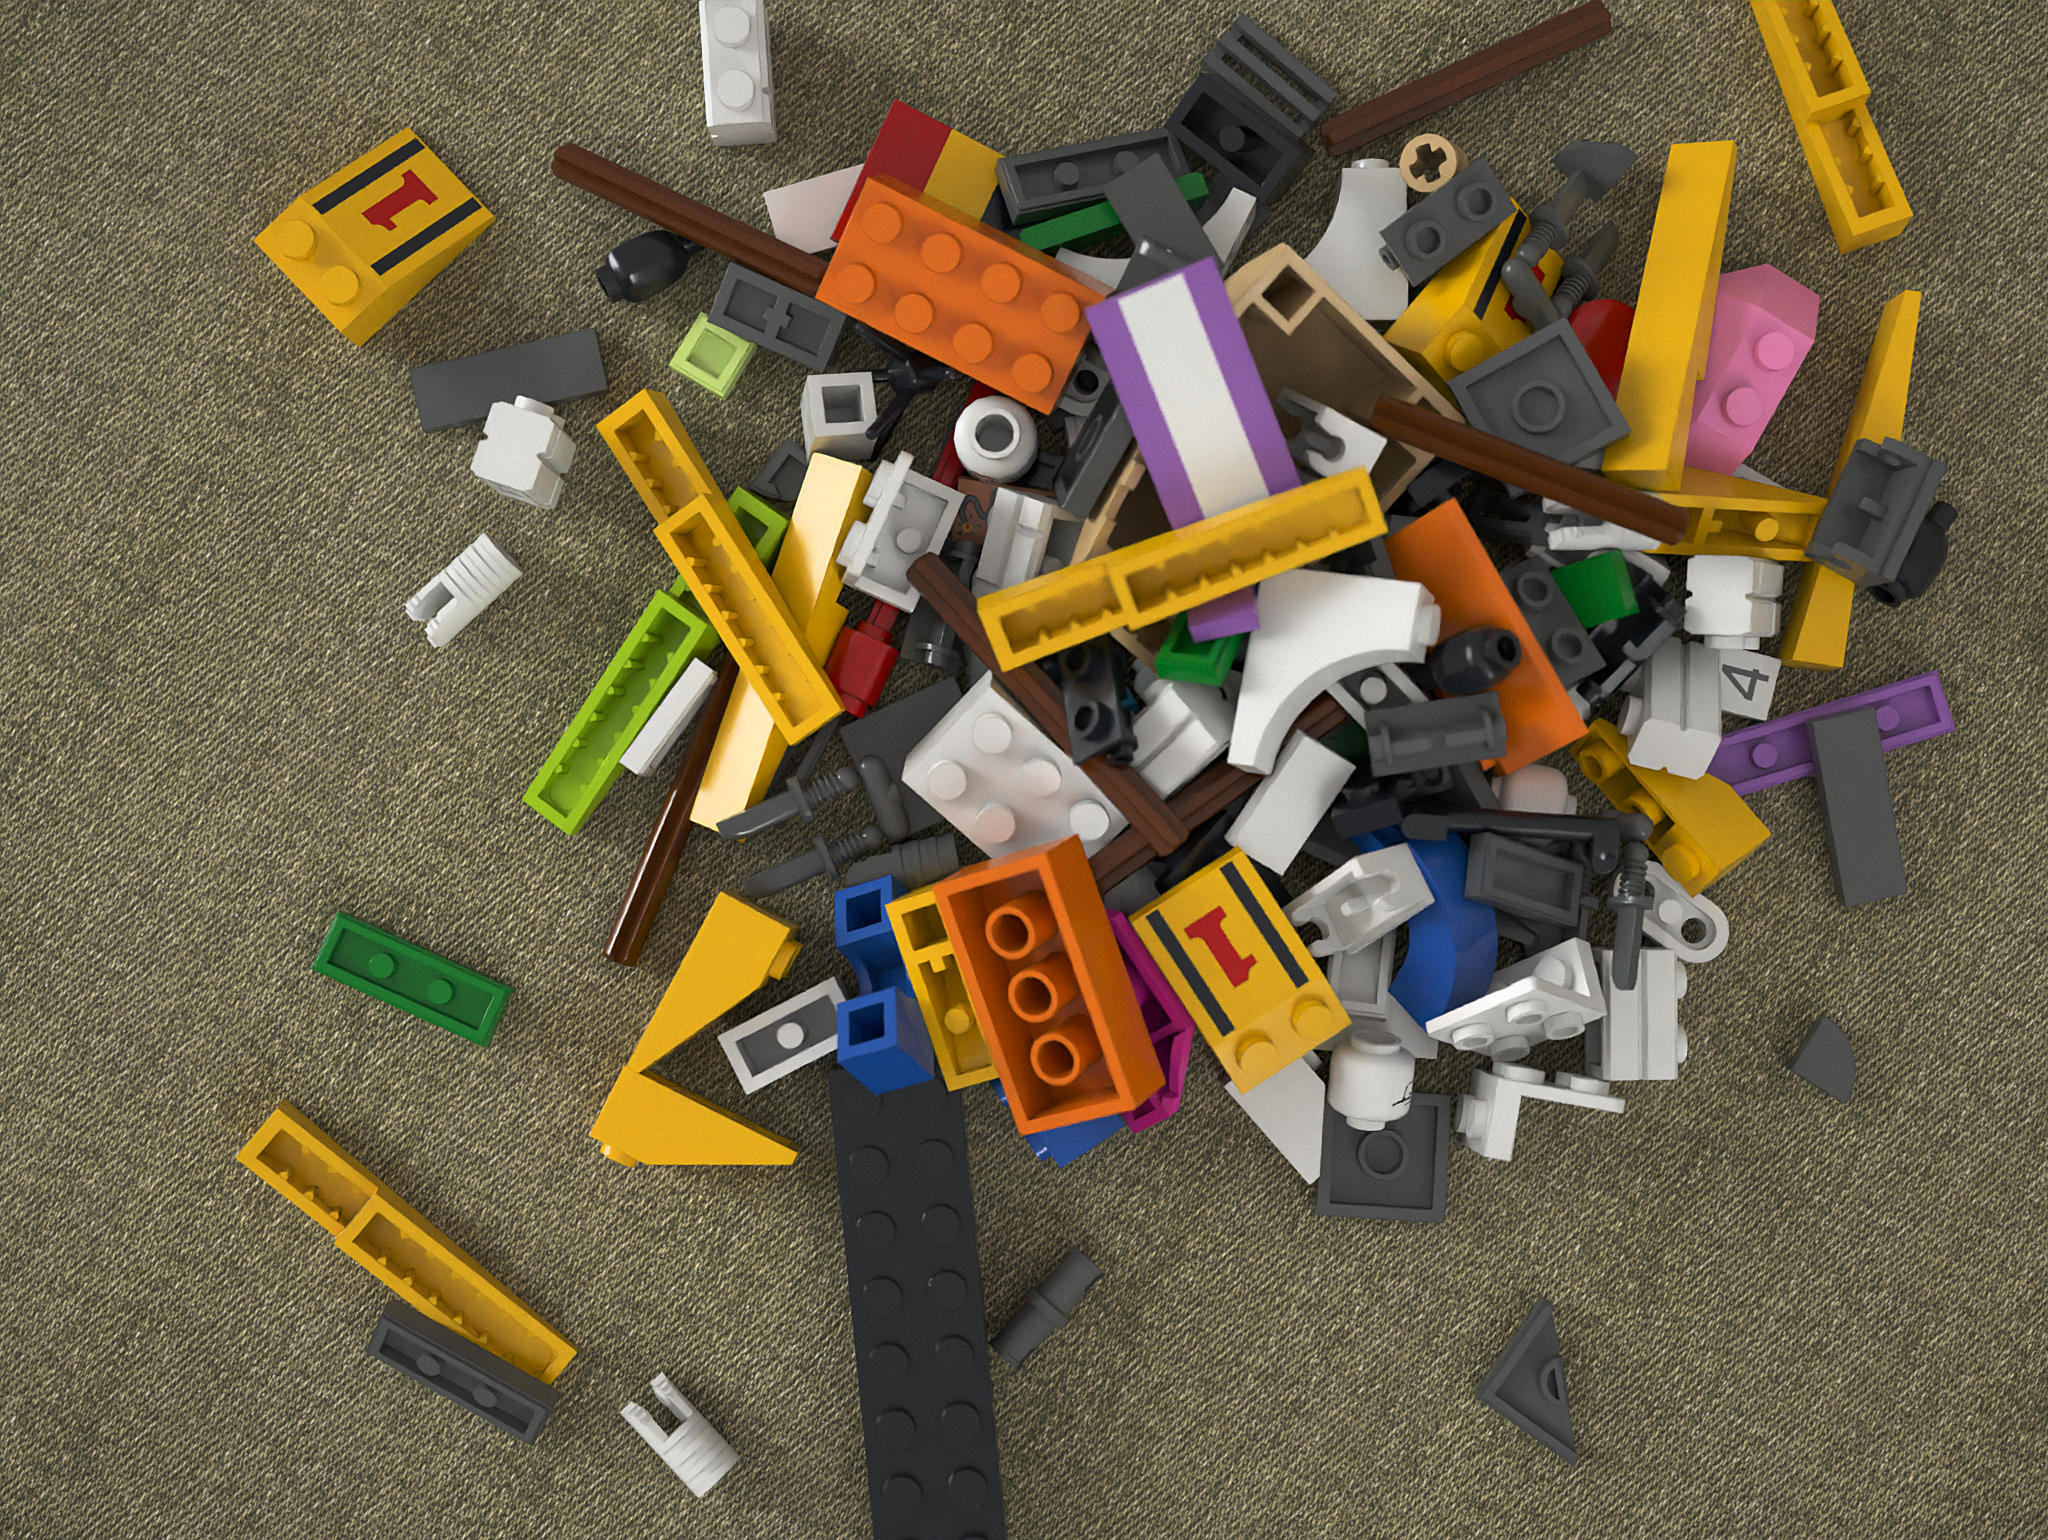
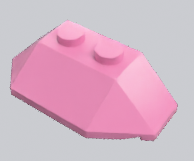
(1755, 349)

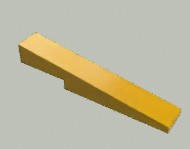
(1832, 122)
(1673, 317)
(720, 564)
(1180, 568)
(809, 581)
(1823, 601)
(401, 1244)

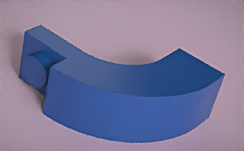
(1450, 940)

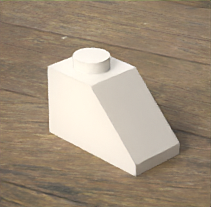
(1289, 1112)

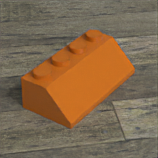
(1454, 567)

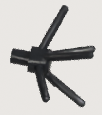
(908, 375)

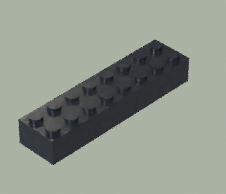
(918, 1311)

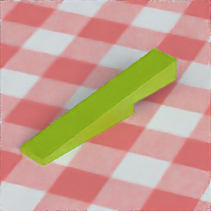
(638, 681)

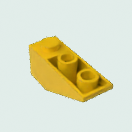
(1697, 824)

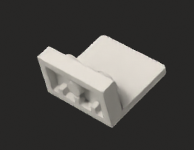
(1528, 1004)

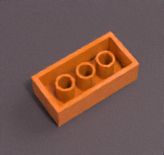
(962, 292)
(1049, 986)

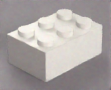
(1007, 778)

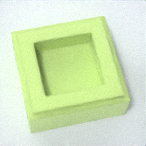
(712, 357)

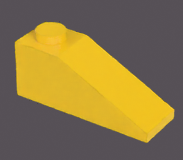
(1742, 517)
(941, 989)
(671, 1125)

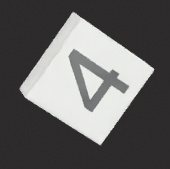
(1747, 683)

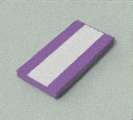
(1193, 394)

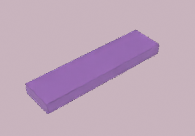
(1781, 749)

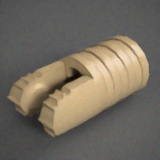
(1430, 152)

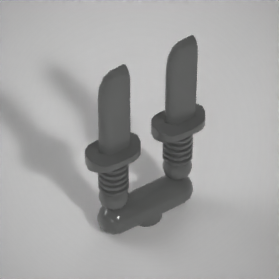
(1578, 272)
(799, 800)
(1629, 902)

